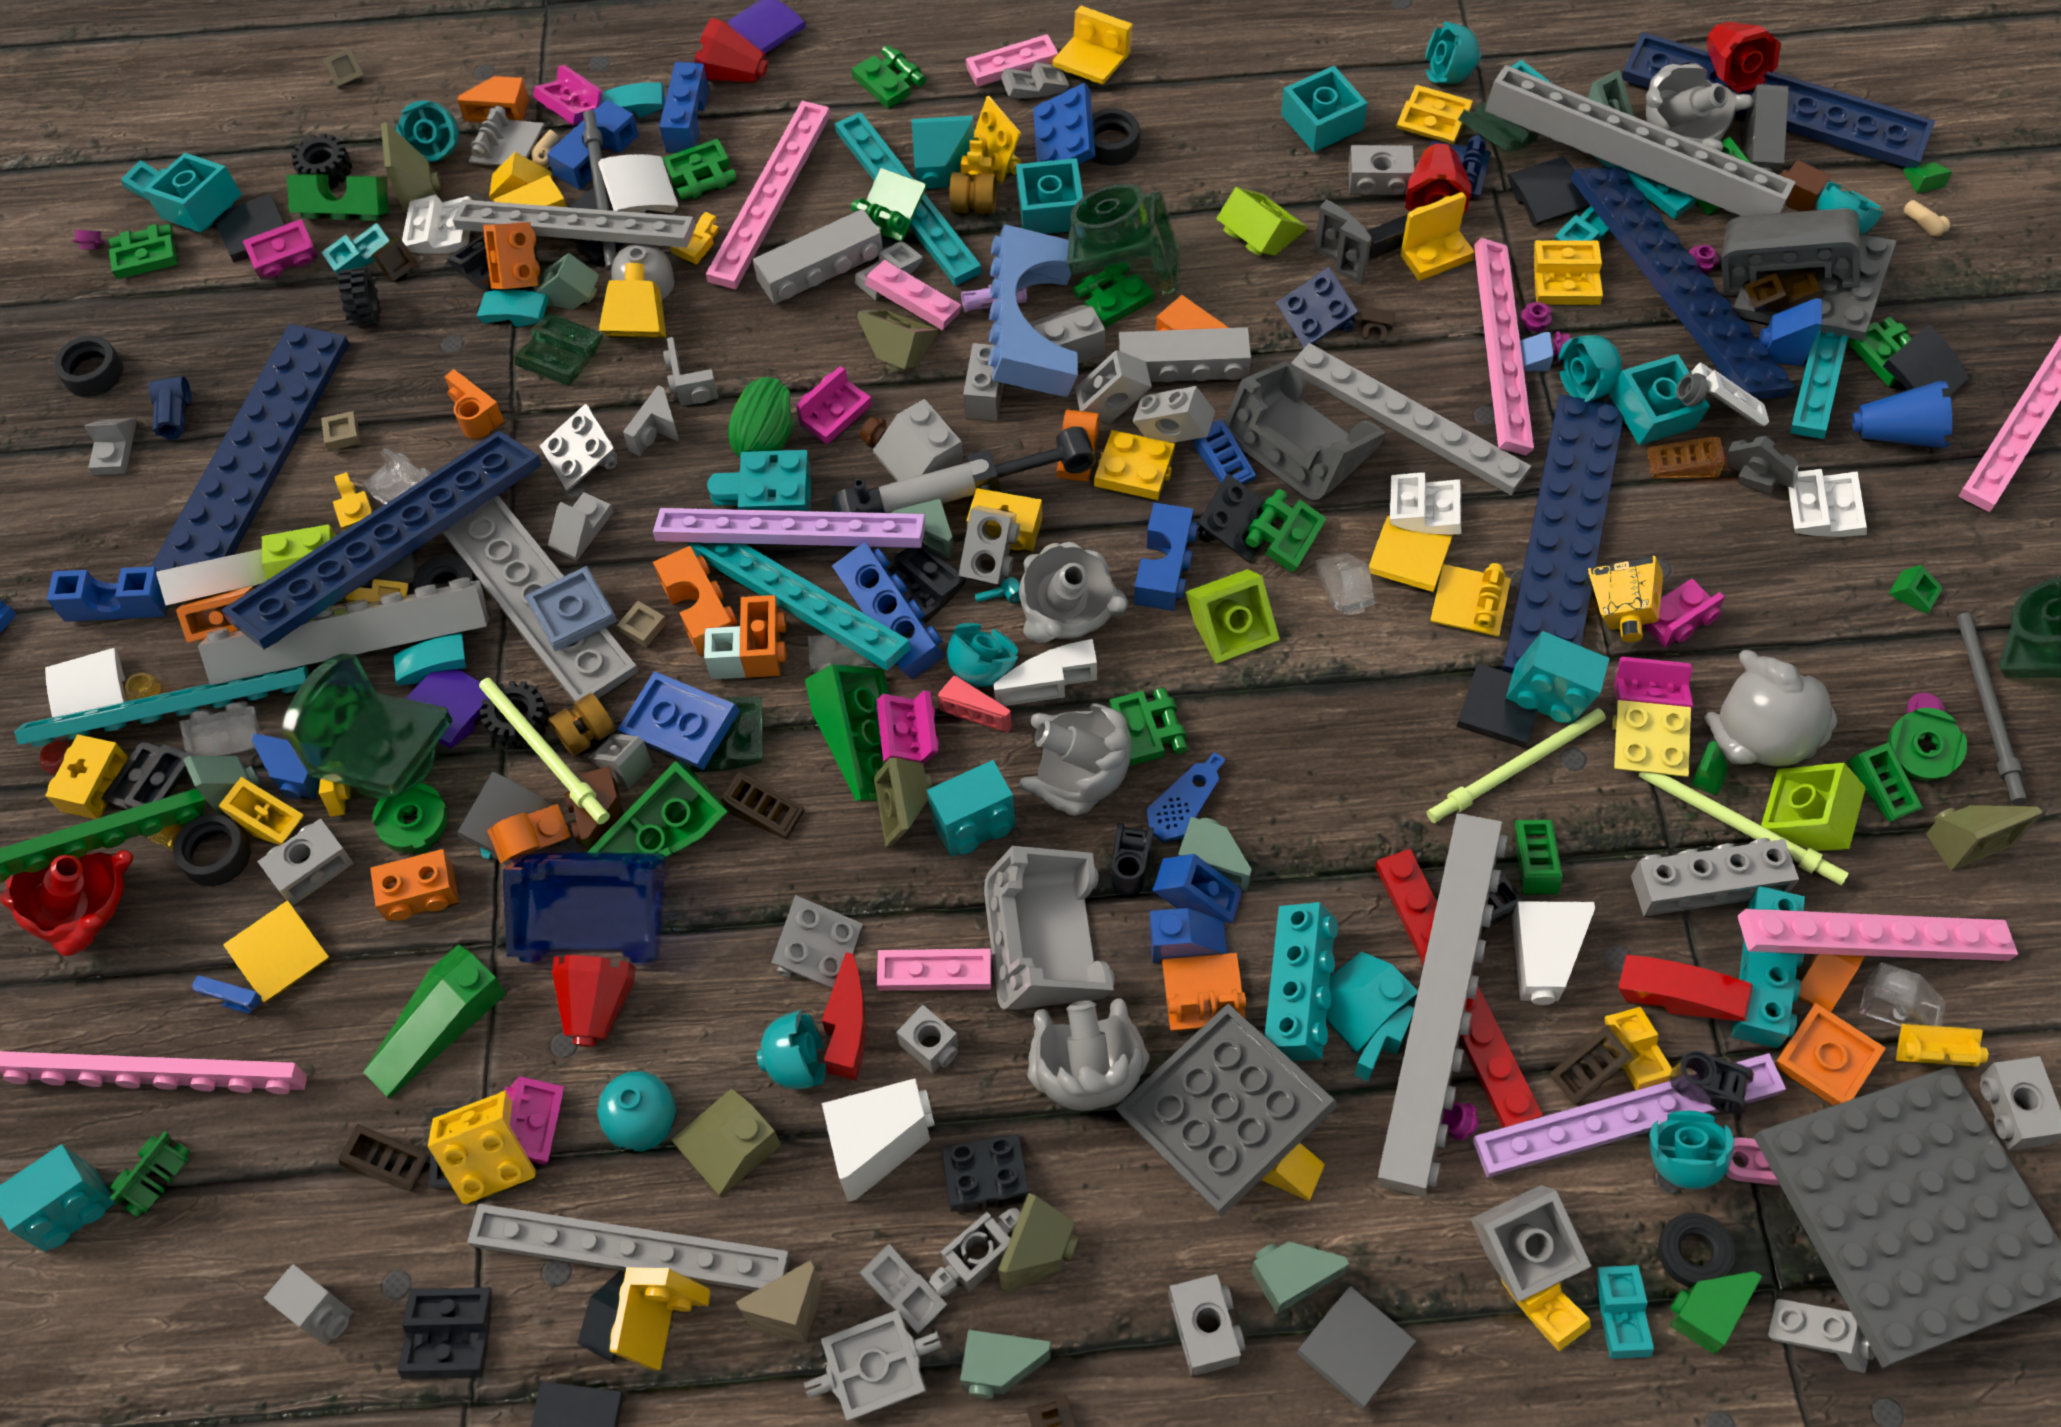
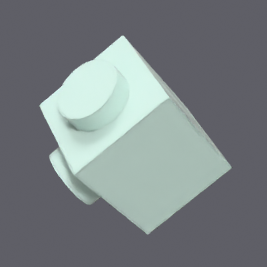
(723, 653)

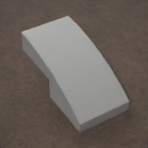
(1039, 82)
(899, 255)
(902, 1288)

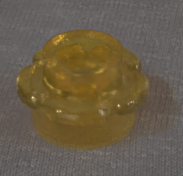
(140, 681)

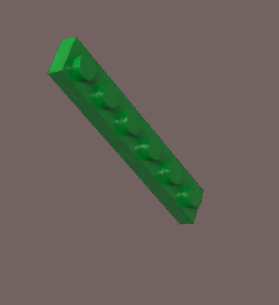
(101, 832)

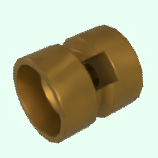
(972, 193)
(592, 717)

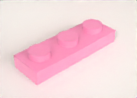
(1019, 56)
(913, 294)
(934, 969)

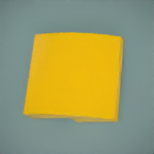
(1433, 114)
(1567, 272)
(1409, 556)
(276, 951)

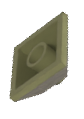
(407, 168)
(896, 338)
(900, 796)
(1979, 831)
(727, 1141)
(1037, 1245)

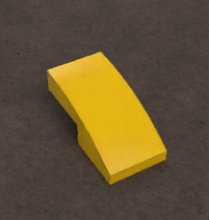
(1651, 1065)
(1554, 1315)

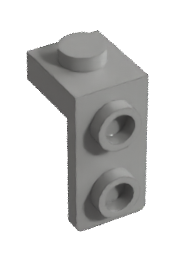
(690, 387)
(1821, 1330)

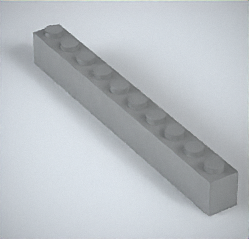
(1637, 145)
(1440, 1007)

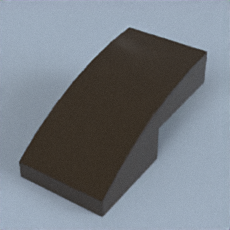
(1775, 294)

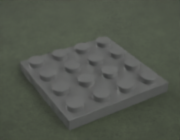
(1843, 309)
(1226, 1109)

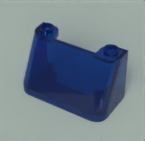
(584, 903)

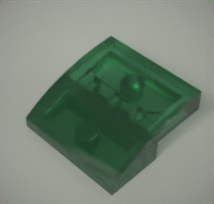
(1499, 131)
(558, 349)
(743, 739)

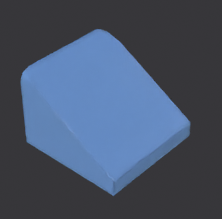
(1537, 352)

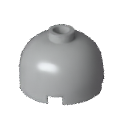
(655, 262)

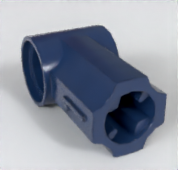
(169, 402)

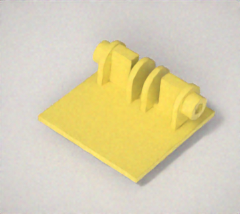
(1652, 738)

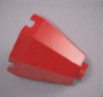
(729, 54)
(1742, 54)
(1436, 177)
(590, 995)

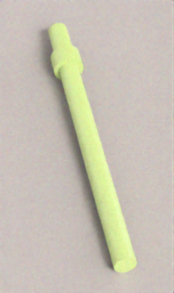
(580, 791)
(1463, 797)
(1808, 859)

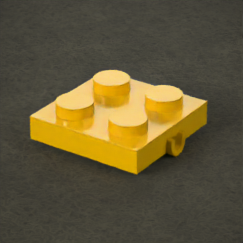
(1134, 465)

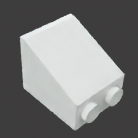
(876, 1133)

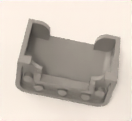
(1043, 929)

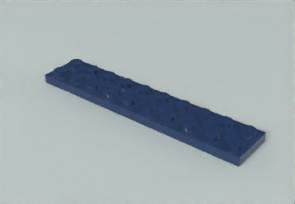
(1811, 109)
(1682, 282)
(254, 448)
(1566, 525)
(380, 539)

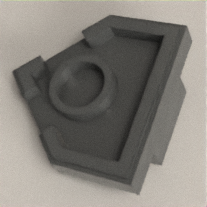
(1762, 465)

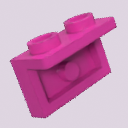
(569, 95)
(280, 249)
(832, 406)
(1653, 682)
(907, 727)

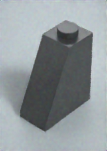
(1765, 128)

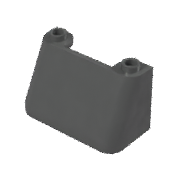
(1792, 242)
(1293, 436)

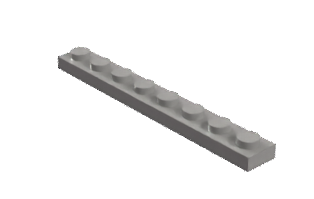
(579, 222)
(1412, 419)
(625, 1246)

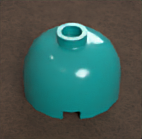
(1452, 54)
(429, 129)
(1834, 198)
(1589, 366)
(980, 656)
(791, 1052)
(636, 1110)
(1691, 1149)

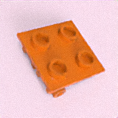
(1201, 988)

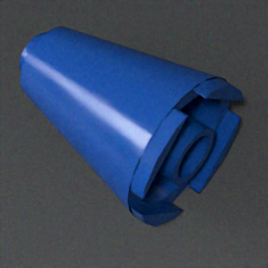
(1909, 417)

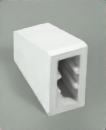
(1547, 946)

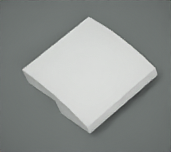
(638, 183)
(431, 227)
(1733, 396)
(1827, 504)
(1425, 505)
(85, 683)

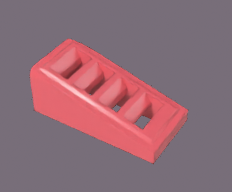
(969, 703)

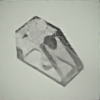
(1346, 582)
(1901, 998)

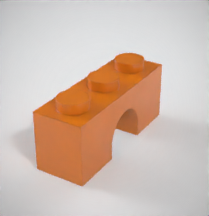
(685, 578)

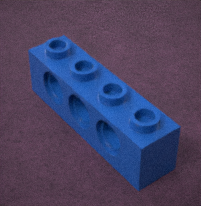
(857, 572)

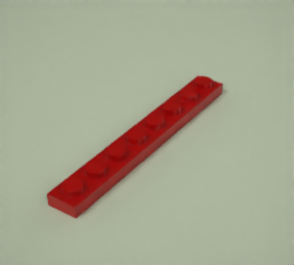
(1485, 1043)

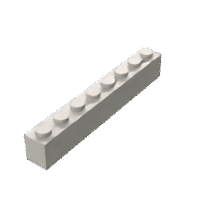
(350, 630)

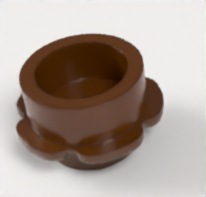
(873, 431)

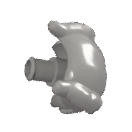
(1691, 105)
(1067, 593)
(1772, 714)
(1081, 757)
(1090, 1059)

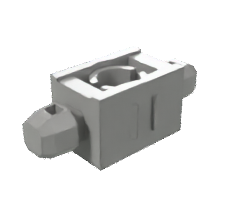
(945, 1279)

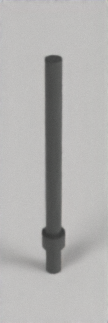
(593, 142)
(2008, 765)

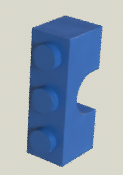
(685, 97)
(571, 158)
(1161, 580)
(83, 598)

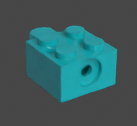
(765, 482)

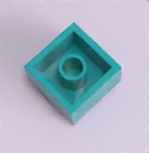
(1323, 108)
(192, 192)
(1048, 194)
(1650, 402)
(1557, 678)
(972, 809)
(53, 1198)

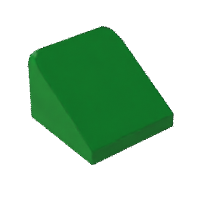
(1927, 176)
(1916, 588)
(1711, 770)

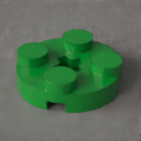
(1944, 734)
(420, 834)

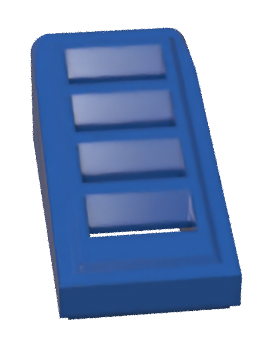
(1219, 437)

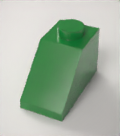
(1712, 1308)

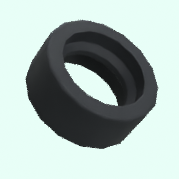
(1116, 120)
(79, 350)
(199, 830)

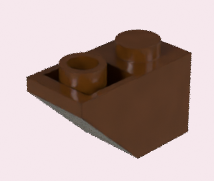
(586, 829)

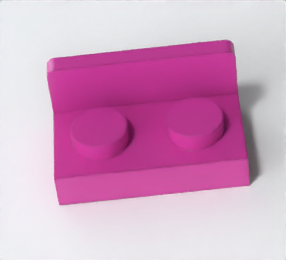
(1683, 612)
(534, 1115)

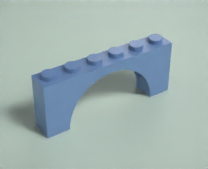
(1018, 351)

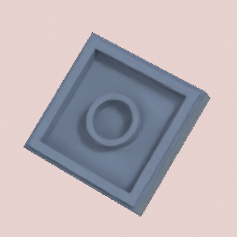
(570, 608)

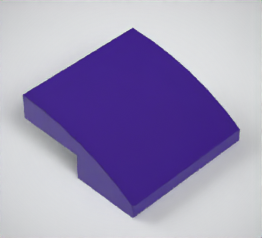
(767, 23)
(458, 694)

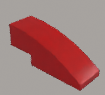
(1684, 988)
(845, 1022)

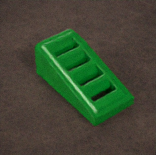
(1890, 765)
(1538, 878)

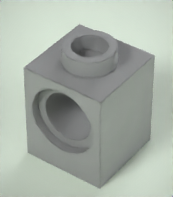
(922, 1025)

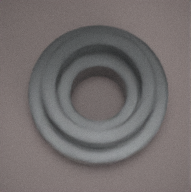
(1692, 389)

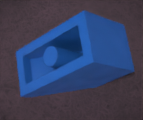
(1793, 333)
(285, 768)
(1196, 885)
(1185, 934)

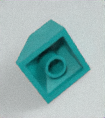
(940, 147)
(1365, 997)

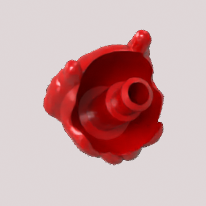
(68, 898)

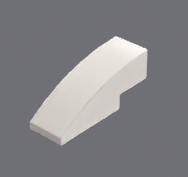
(211, 577)
(1047, 674)

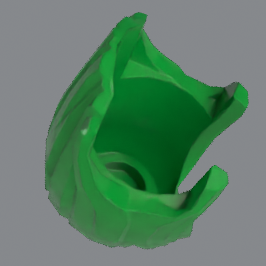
(761, 417)

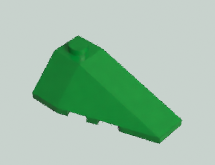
(847, 715)
(666, 817)
(439, 1012)

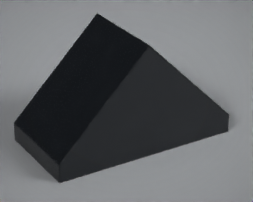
(601, 1318)

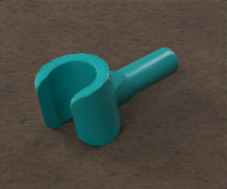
(1009, 588)

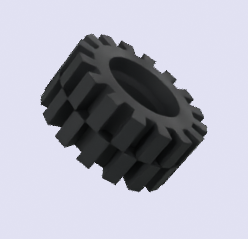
(319, 149)
(359, 296)
(519, 696)

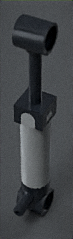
(962, 480)

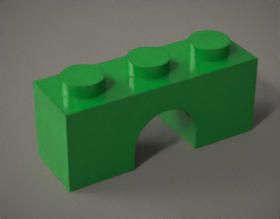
(364, 196)

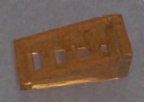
(1698, 448)

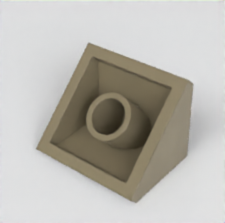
(785, 1305)

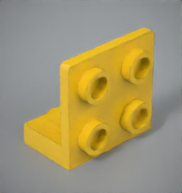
(1097, 46)
(1434, 239)
(479, 1148)
(646, 1312)

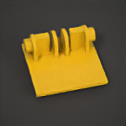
(998, 139)
(1471, 599)

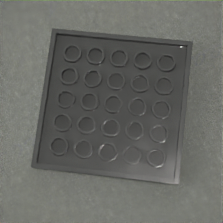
(1916, 1214)

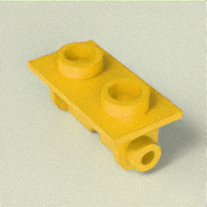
(1941, 1045)

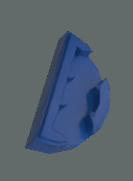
(234, 997)

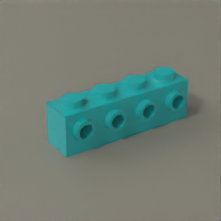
(1772, 979)
(1301, 980)

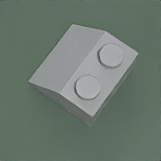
(1075, 330)
(918, 443)
(1531, 1242)

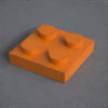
(1829, 1056)

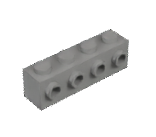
(818, 256)
(1190, 353)
(1712, 876)

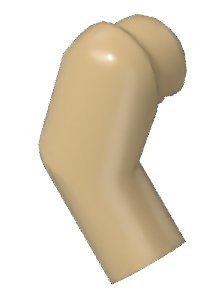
(540, 150)
(1927, 219)

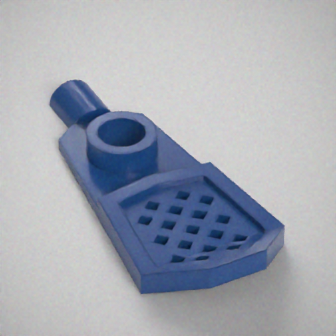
(1186, 794)

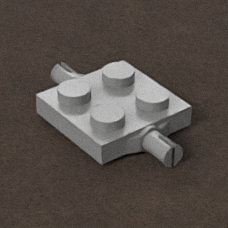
(873, 1365)

